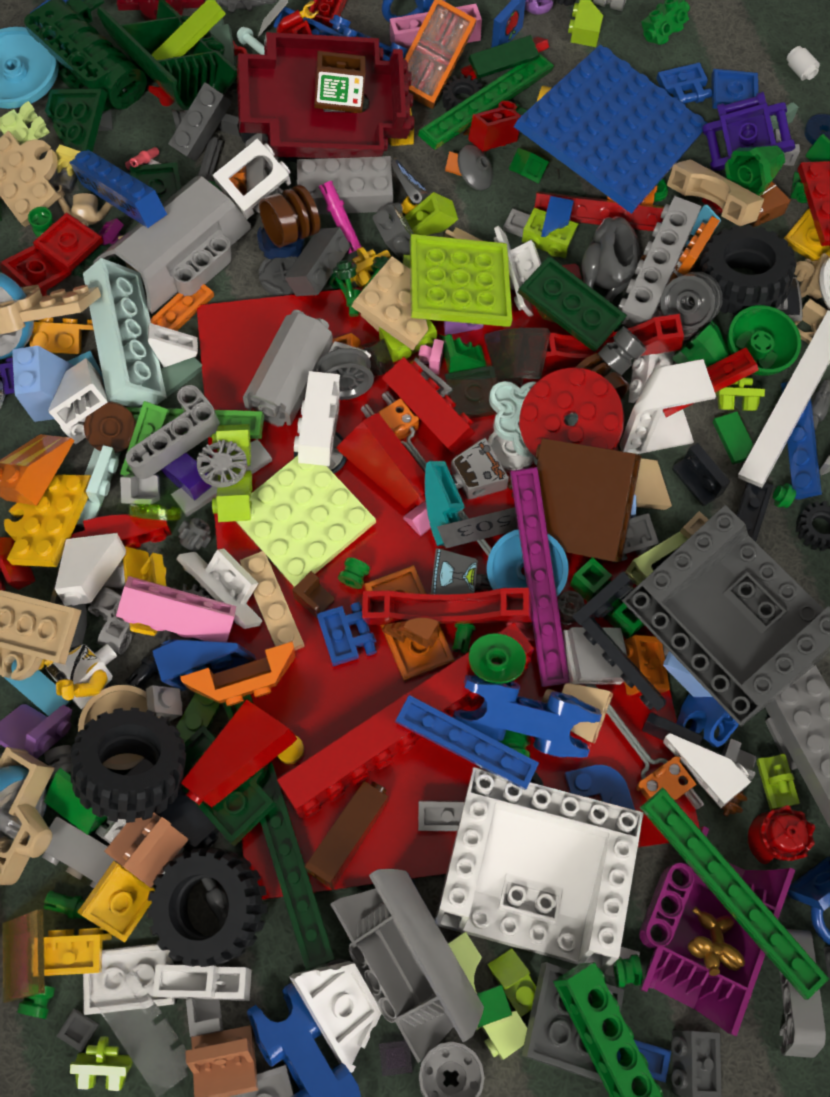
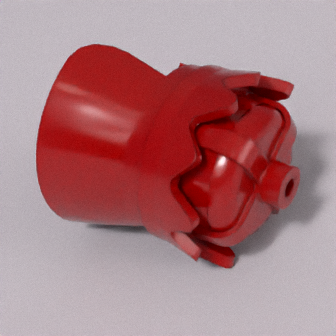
(780, 835)

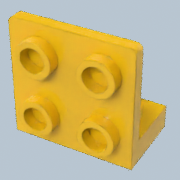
(74, 953)

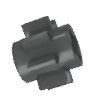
(194, 534)

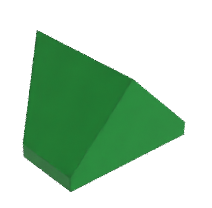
(461, 355)

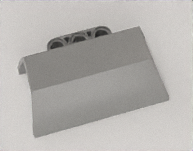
(190, 235)
(408, 962)

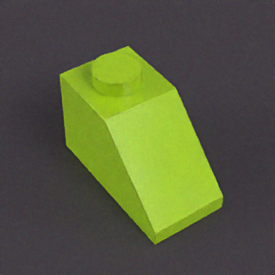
(432, 215)

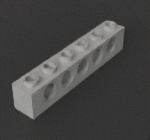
(674, 230)

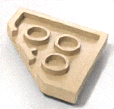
(388, 304)

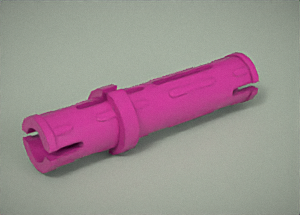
(336, 208)

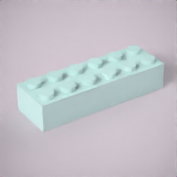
(121, 335)

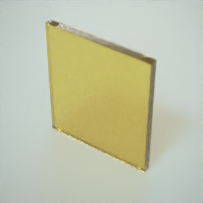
(23, 957)

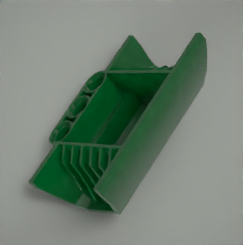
(177, 76)

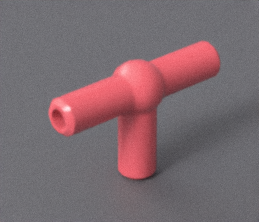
(143, 157)

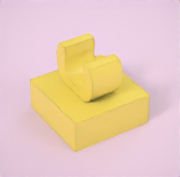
(64, 156)

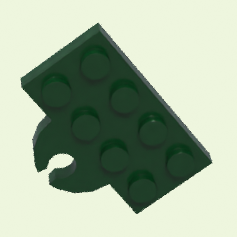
(242, 807)

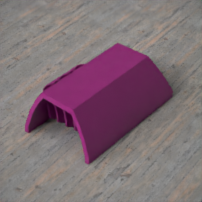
(683, 975)

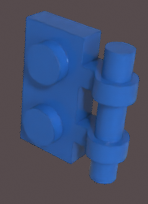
(683, 79)
(338, 636)

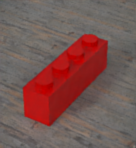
(429, 405)

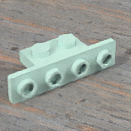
(101, 468)

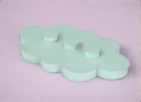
(507, 402)

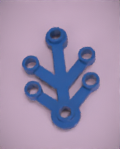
(342, 25)

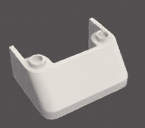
(666, 388)

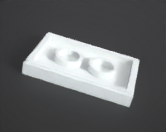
(124, 960)

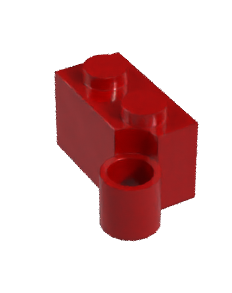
(495, 127)

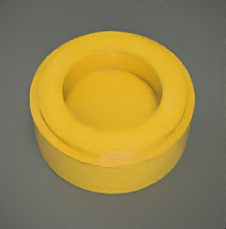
(293, 753)

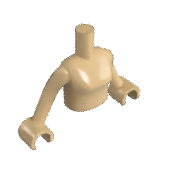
(84, 207)

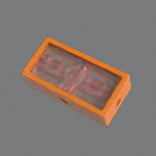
(437, 50)

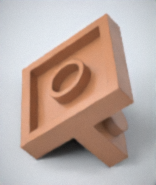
(146, 847)
(223, 1063)

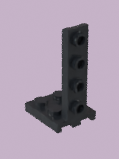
(600, 607)

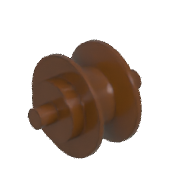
(733, 805)

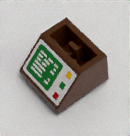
(339, 82)

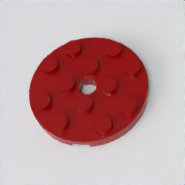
(569, 392)

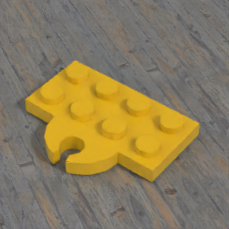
(45, 527)

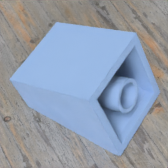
(37, 379)

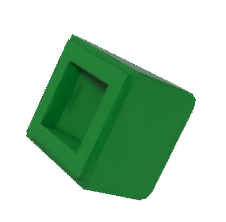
(820, 150)

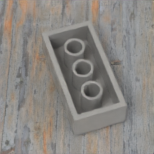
(359, 181)

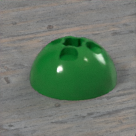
(768, 336)

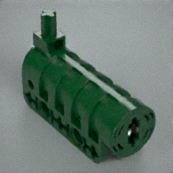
(85, 51)

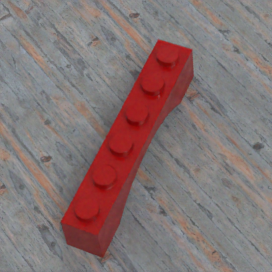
(657, 334)
(492, 606)

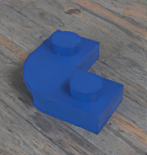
(600, 781)

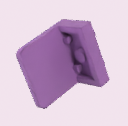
(32, 730)

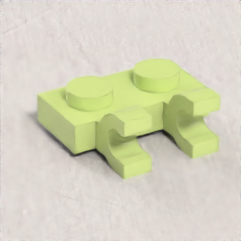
(17, 123)

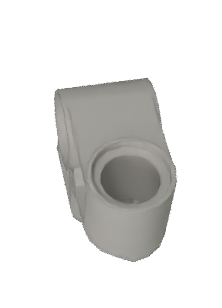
(116, 630)

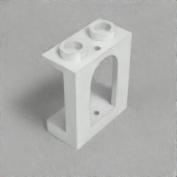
(278, 176)

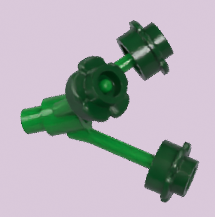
(341, 277)

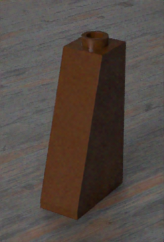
(347, 834)

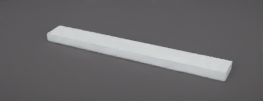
(789, 408)

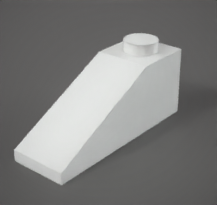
(713, 771)

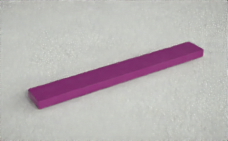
(539, 577)

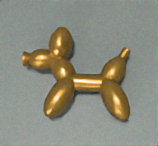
(717, 950)

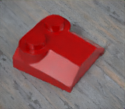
(33, 268)

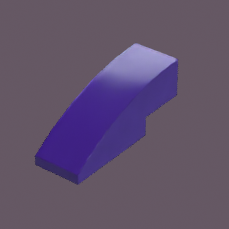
(185, 475)

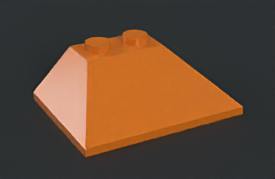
(243, 680)

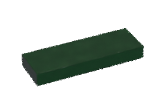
(503, 56)

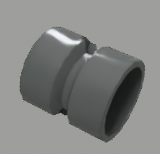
(622, 350)

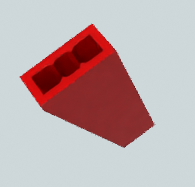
(385, 460)
(237, 754)

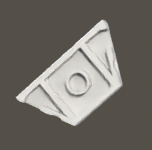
(340, 1007)

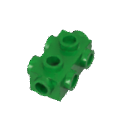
(665, 20)

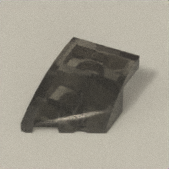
(518, 353)

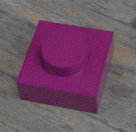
(110, 231)

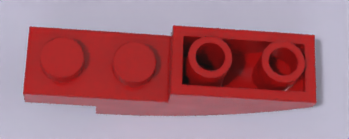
(131, 530)

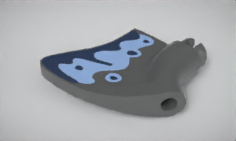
(414, 189)

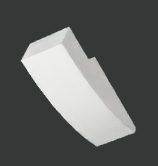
(202, 982)

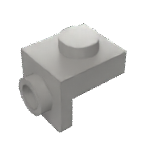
(164, 701)

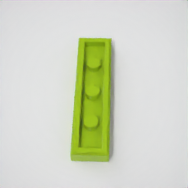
(190, 31)

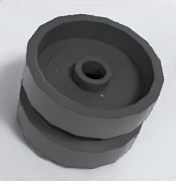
(702, 289)

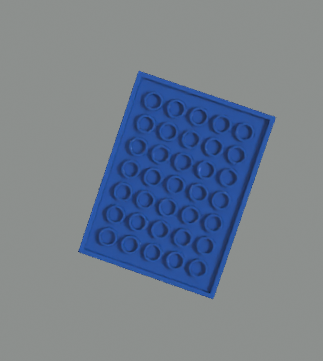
(612, 127)

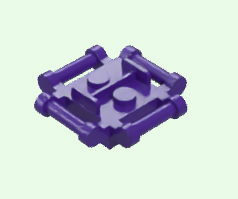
(747, 125)

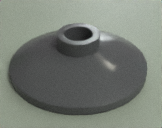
(475, 167)

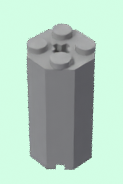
(284, 371)

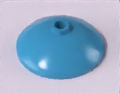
(506, 563)

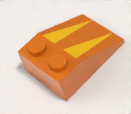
(31, 468)

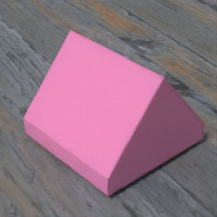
(418, 519)

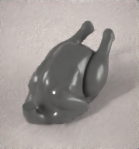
(611, 257)

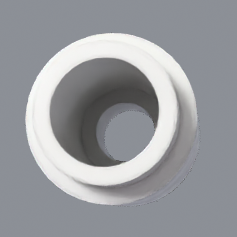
(803, 63)

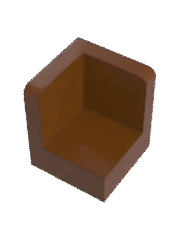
(312, 595)

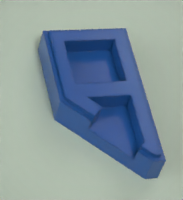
(557, 214)

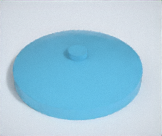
(25, 68)

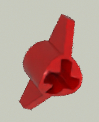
(164, 99)

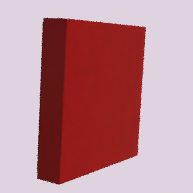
(68, 242)

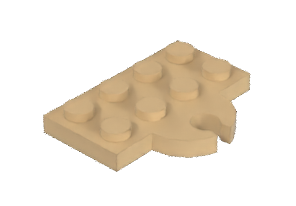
(25, 176)
(33, 632)

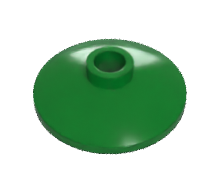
(498, 649)

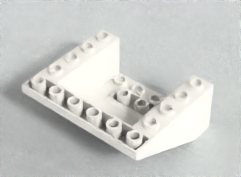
(541, 870)

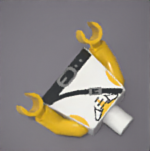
(82, 674)

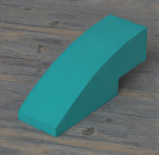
(441, 497)

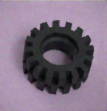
(459, 86)
(805, 527)

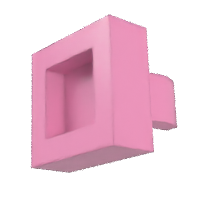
(432, 356)

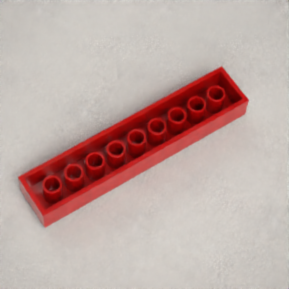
(380, 738)

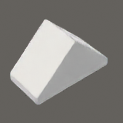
(171, 345)

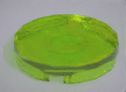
(154, 512)

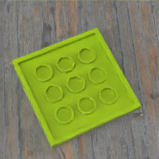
(459, 280)

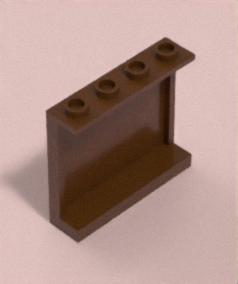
(587, 496)

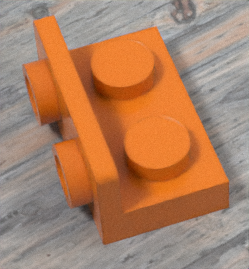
(649, 658)

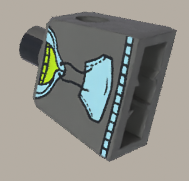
(456, 574)

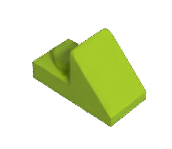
(515, 980)

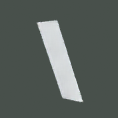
(272, 14)

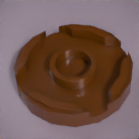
(110, 426)

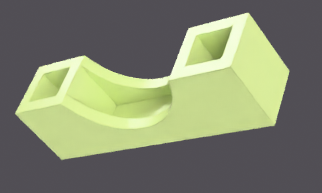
(505, 1034)

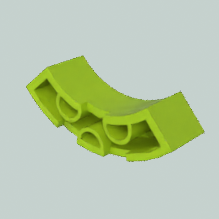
(234, 501)

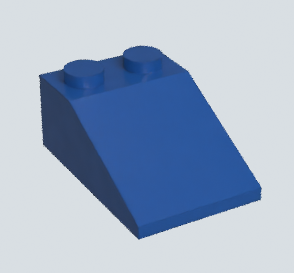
(184, 657)

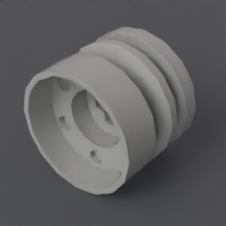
(451, 1058)

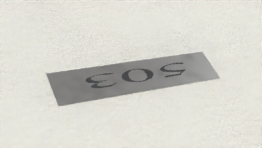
(478, 527)

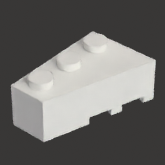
(318, 419)

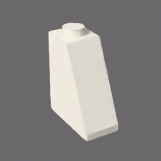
(78, 394)
(87, 566)

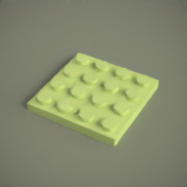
(304, 519)

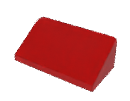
(15, 575)

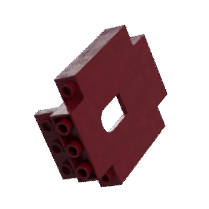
(279, 96)

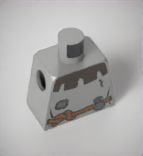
(478, 471)

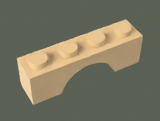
(696, 180)

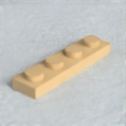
(272, 602)

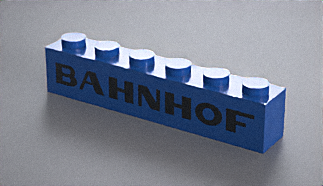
(118, 188)

